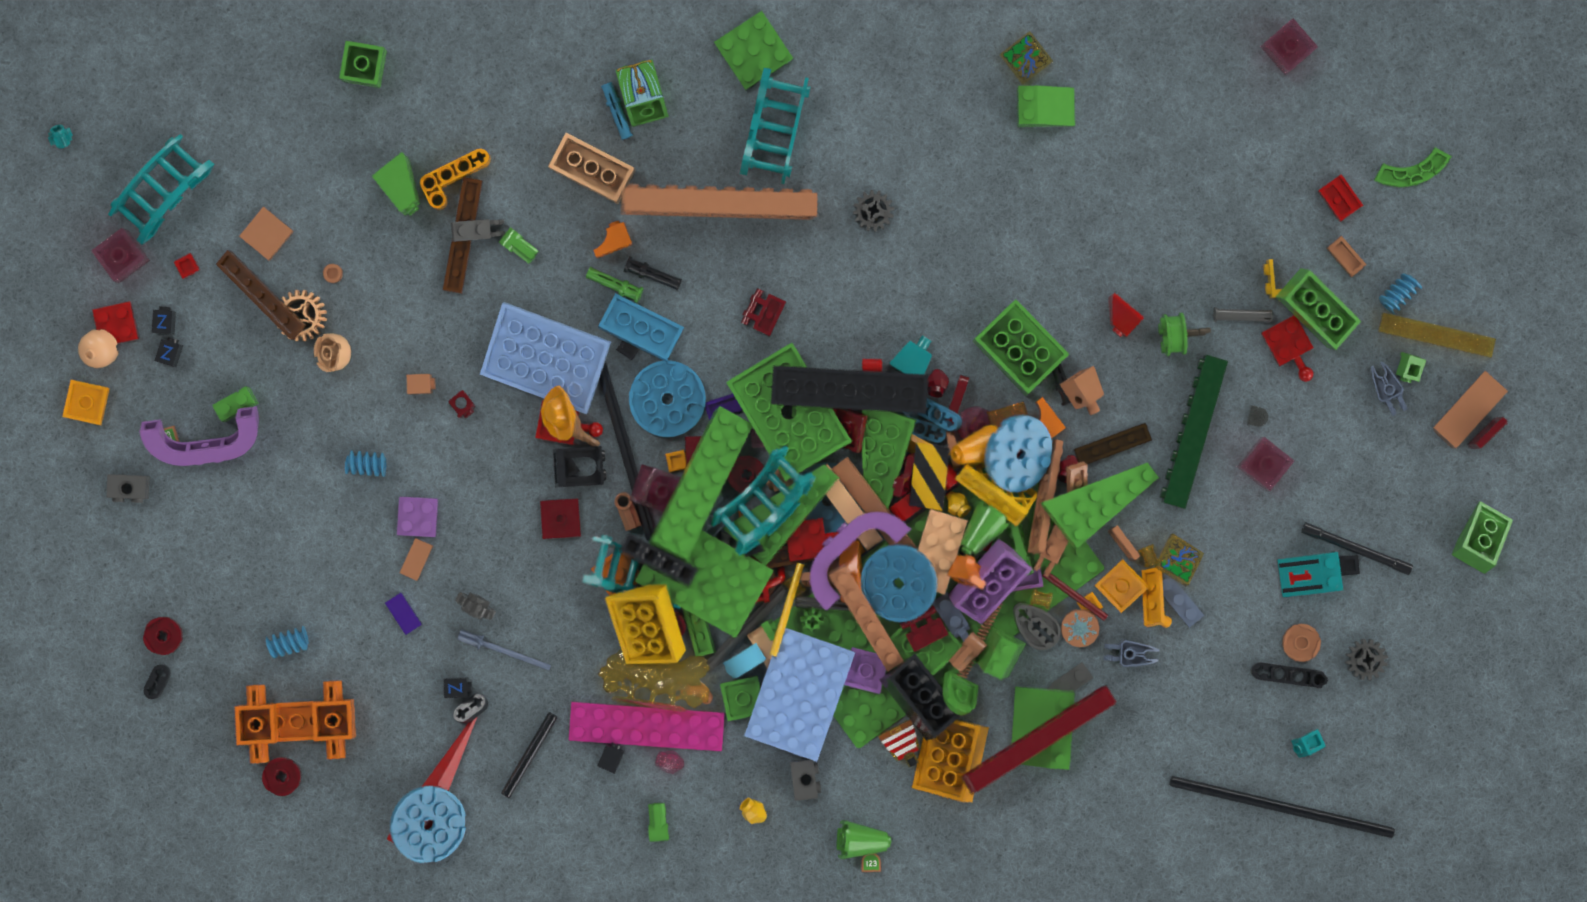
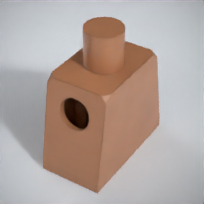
(1084, 389)

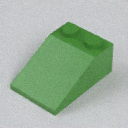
(1045, 106)
(1482, 538)

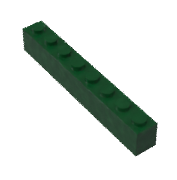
(1194, 431)

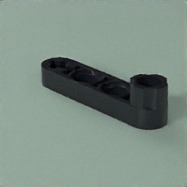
(1288, 675)

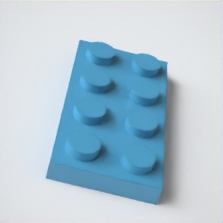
(641, 327)

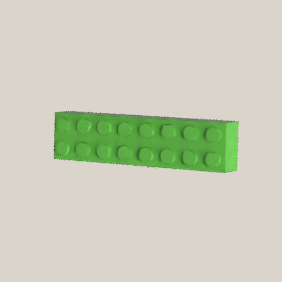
(701, 483)

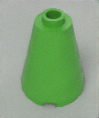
(982, 528)
(860, 840)

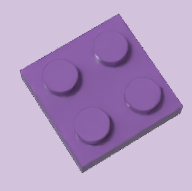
(417, 516)
(865, 671)

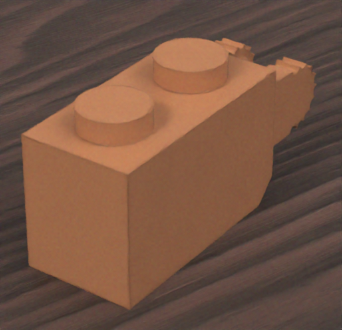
(1055, 547)

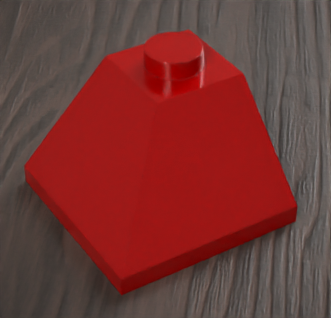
(1122, 316)

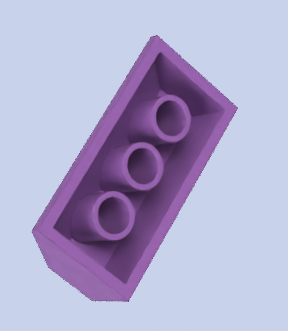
(1002, 571)

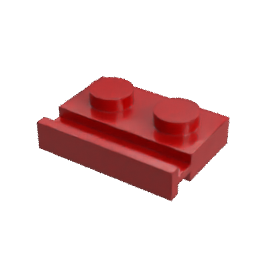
(1340, 198)

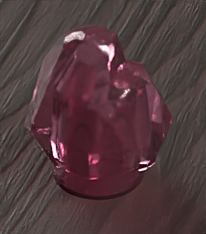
(669, 761)

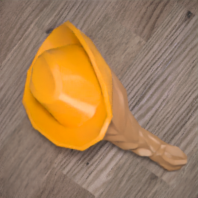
(561, 419)

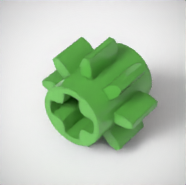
(812, 625)

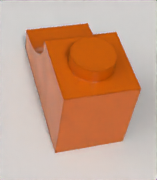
(615, 240)
(1049, 418)
(966, 572)

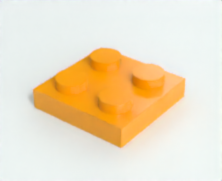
(86, 402)
(1121, 586)

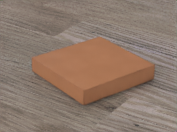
(266, 233)

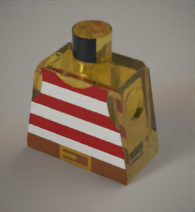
(902, 742)

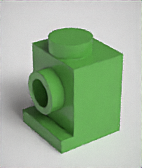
(1410, 367)

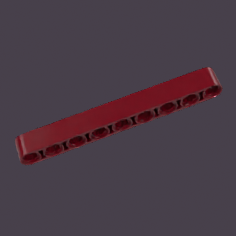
(1038, 739)

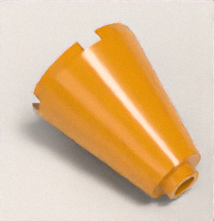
(973, 448)

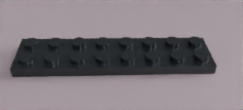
(849, 389)

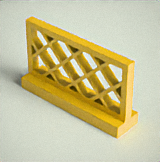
(993, 495)

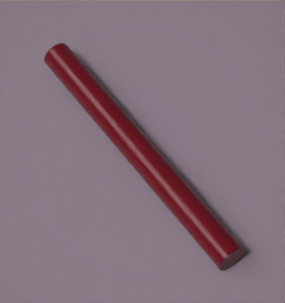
(1076, 596)

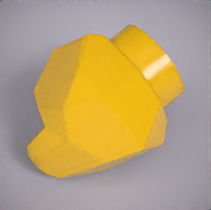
(958, 504)
(753, 811)

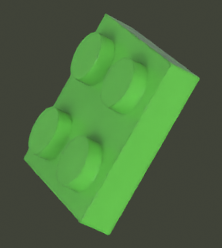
(740, 697)

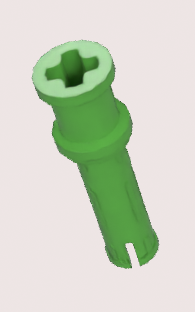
(623, 288)

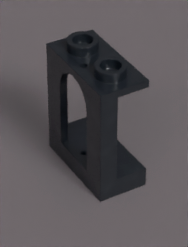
(596, 478)

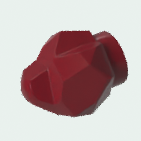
(937, 383)
(1068, 461)

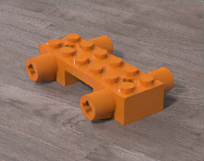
(295, 721)

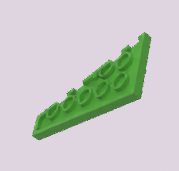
(884, 450)
(823, 482)
(1092, 506)

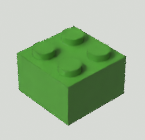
(363, 64)

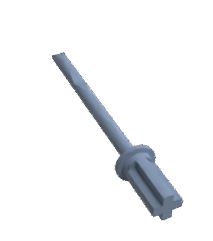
(478, 641)

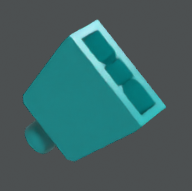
(913, 357)

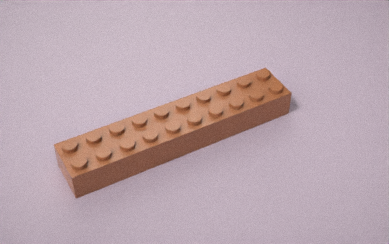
(718, 203)

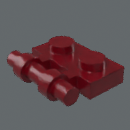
(768, 315)
(927, 633)

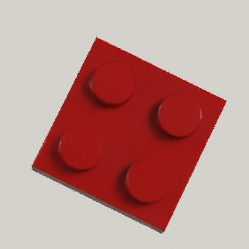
(118, 321)

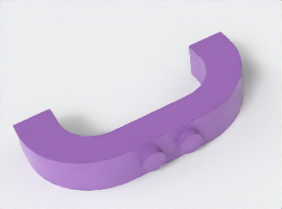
(201, 451)
(835, 546)

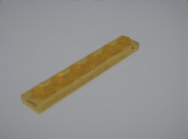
(1436, 335)

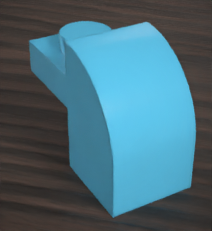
(744, 661)

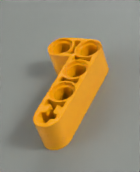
(453, 166)

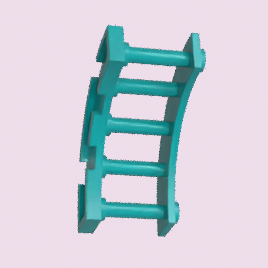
(759, 123)
(170, 199)
(778, 514)
(609, 582)

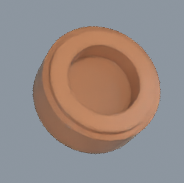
(332, 273)

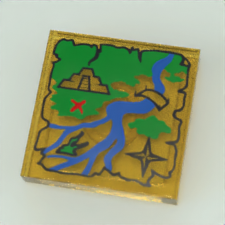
(1026, 58)
(1179, 560)

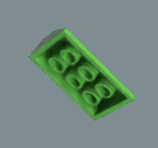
(1020, 347)
(1034, 708)

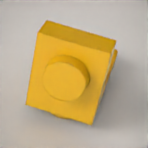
(1270, 286)

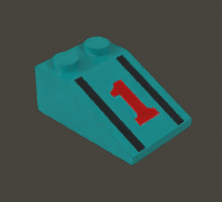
(1310, 574)

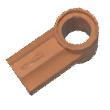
(627, 513)
(971, 648)

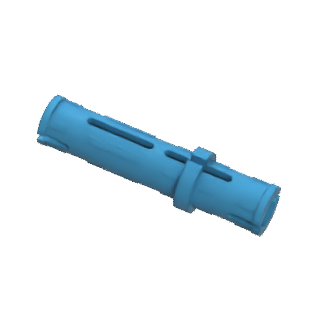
(609, 92)

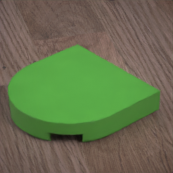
(959, 693)

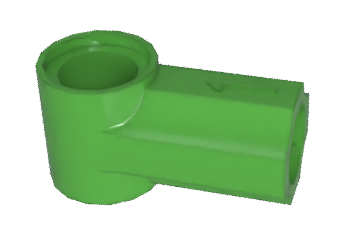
(515, 243)
(658, 827)

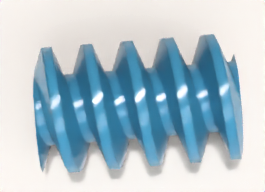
(1399, 292)
(365, 463)
(288, 643)

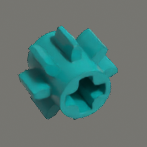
(60, 136)

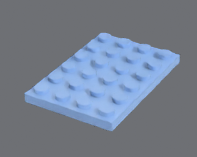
(542, 354)
(800, 694)

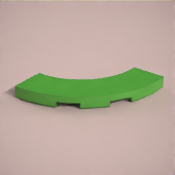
(1415, 174)

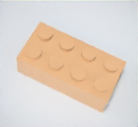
(591, 168)
(941, 543)

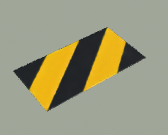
(929, 476)

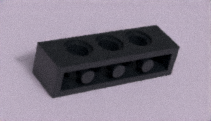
(658, 560)

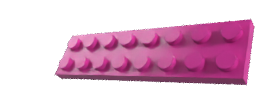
(646, 726)

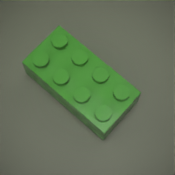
(1318, 308)

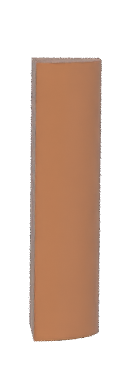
(1469, 410)

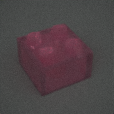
(1289, 46)
(120, 255)
(1265, 464)
(654, 488)

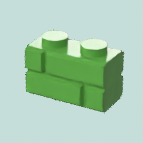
(227, 407)

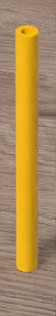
(786, 610)

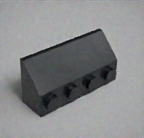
(919, 697)

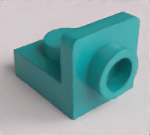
(1308, 743)

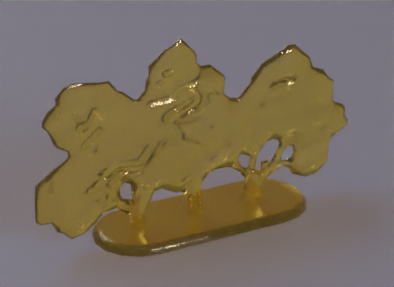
(659, 679)

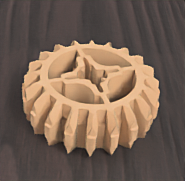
(305, 307)

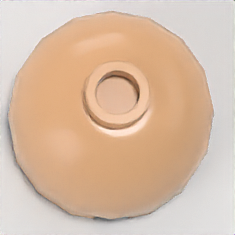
(97, 348)
(332, 352)

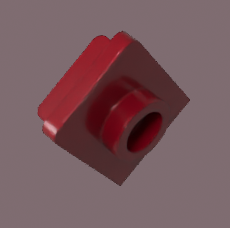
(467, 410)

